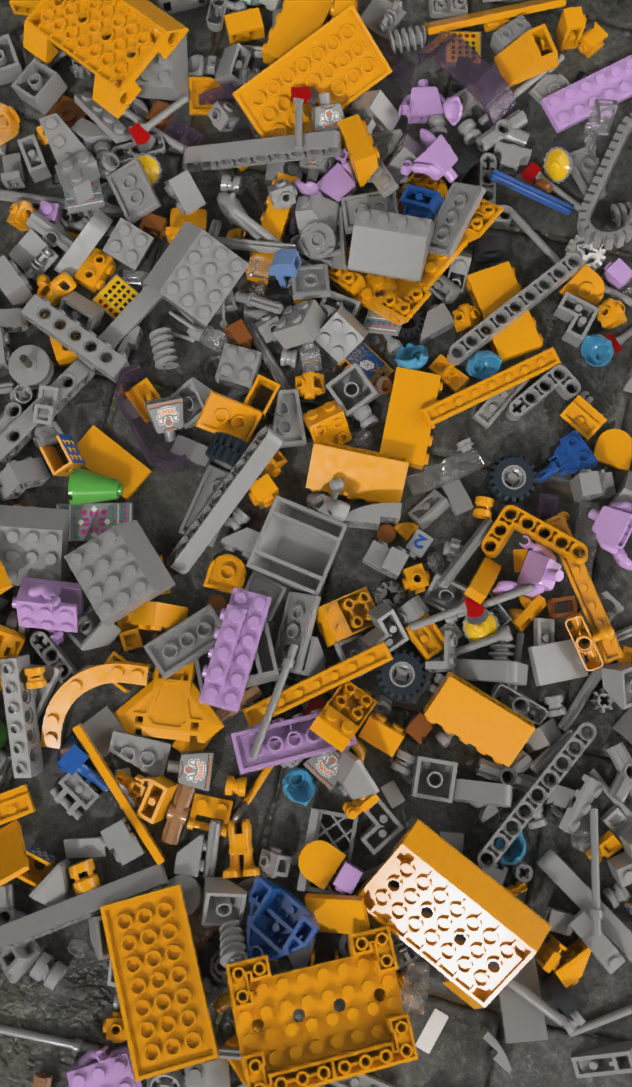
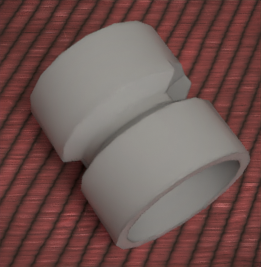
(48, 971)

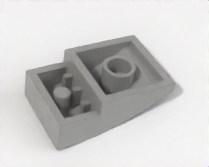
(372, 515)

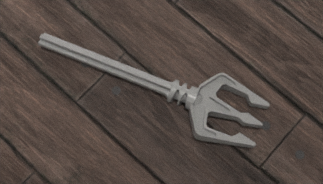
(109, 209)

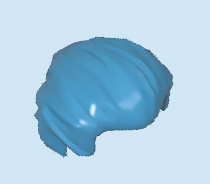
(597, 350)
(412, 356)
(483, 364)
(299, 785)
(515, 851)

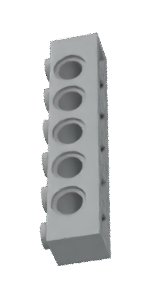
(39, 306)
(21, 717)

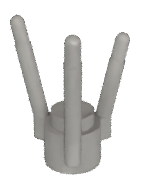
(195, 330)

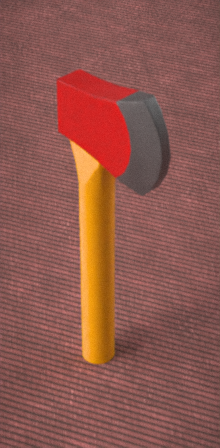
(251, 793)

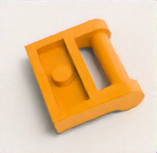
(210, 807)

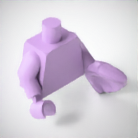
(426, 102)
(434, 160)
(335, 184)
(613, 529)
(538, 570)

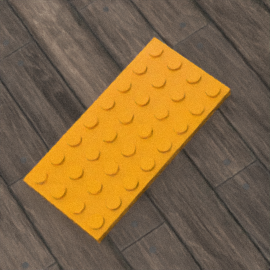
(333, 60)
(159, 983)

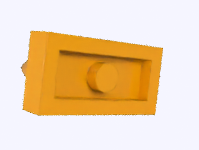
(523, 618)

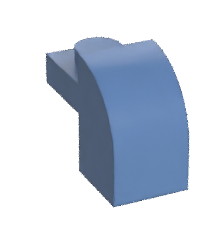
(285, 265)

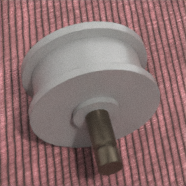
(31, 366)

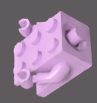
(49, 606)
(103, 1069)

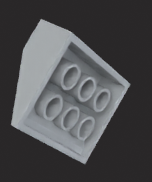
(390, 244)

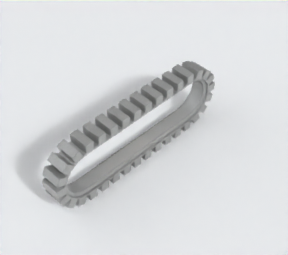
(584, 225)

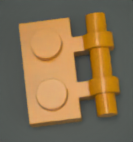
(355, 807)

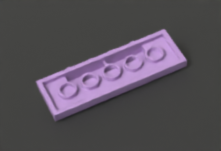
(234, 650)
(282, 744)

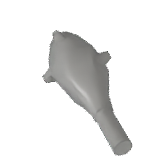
(227, 203)

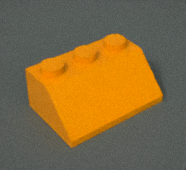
(359, 147)

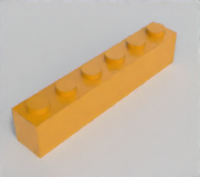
(275, 222)

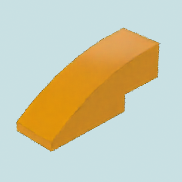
(483, 580)

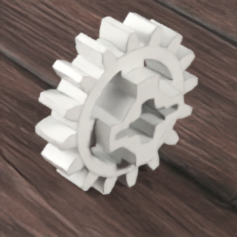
(592, 254)

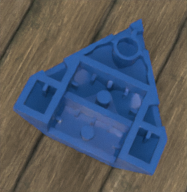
(277, 922)

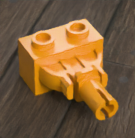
(149, 793)

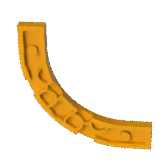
(80, 683)

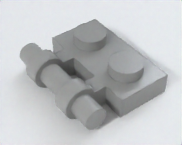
(78, 790)

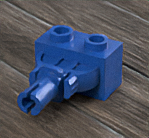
(420, 202)
(570, 457)
(74, 758)

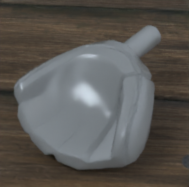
(196, 66)

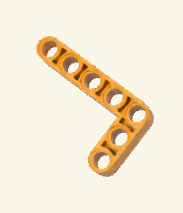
(533, 533)

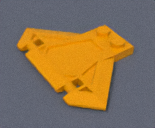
(170, 709)

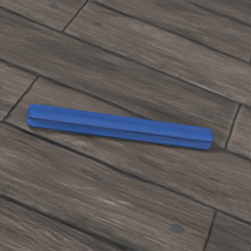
(531, 192)

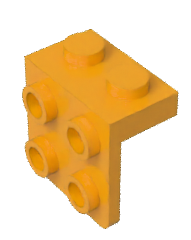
(177, 220)
(328, 423)

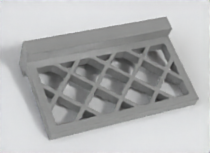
(313, 834)

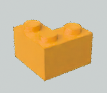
(158, 616)

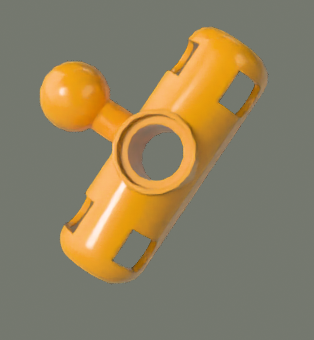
(51, 289)
(581, 630)

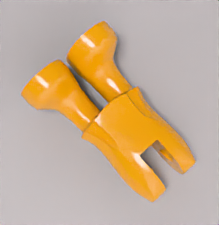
(240, 845)

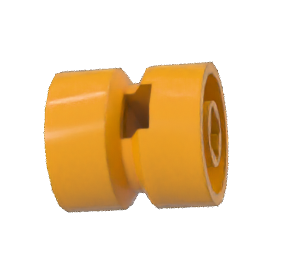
(87, 882)

